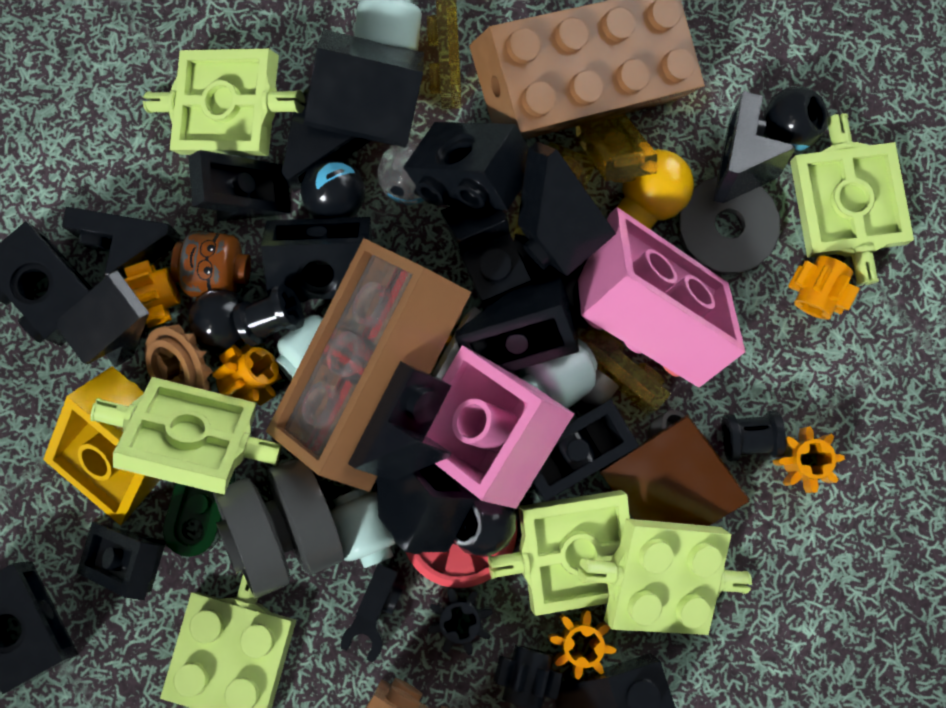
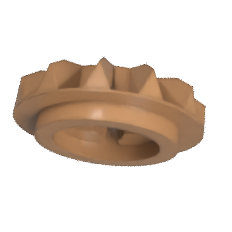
(170, 351)

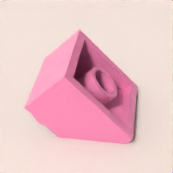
(495, 429)

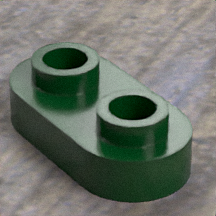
(190, 504)

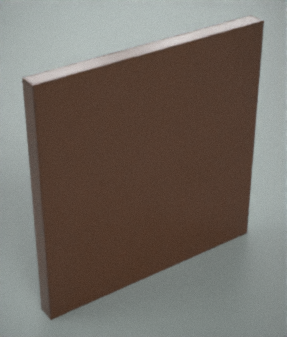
(676, 478)

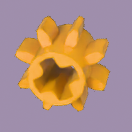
(824, 287)
(154, 290)
(247, 374)
(809, 474)
(596, 644)

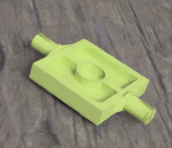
(224, 101)
(851, 200)
(185, 435)
(554, 543)
(665, 577)
(228, 653)

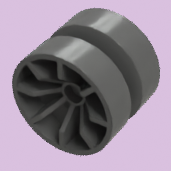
(261, 532)

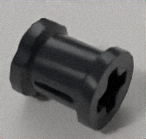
(268, 315)
(753, 435)

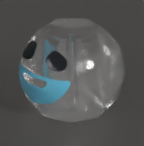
(394, 178)

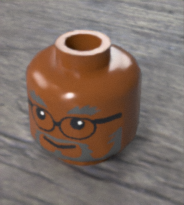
(209, 263)

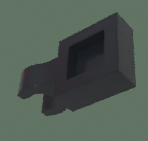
(380, 596)

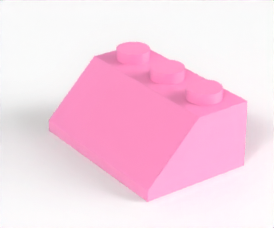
(660, 302)

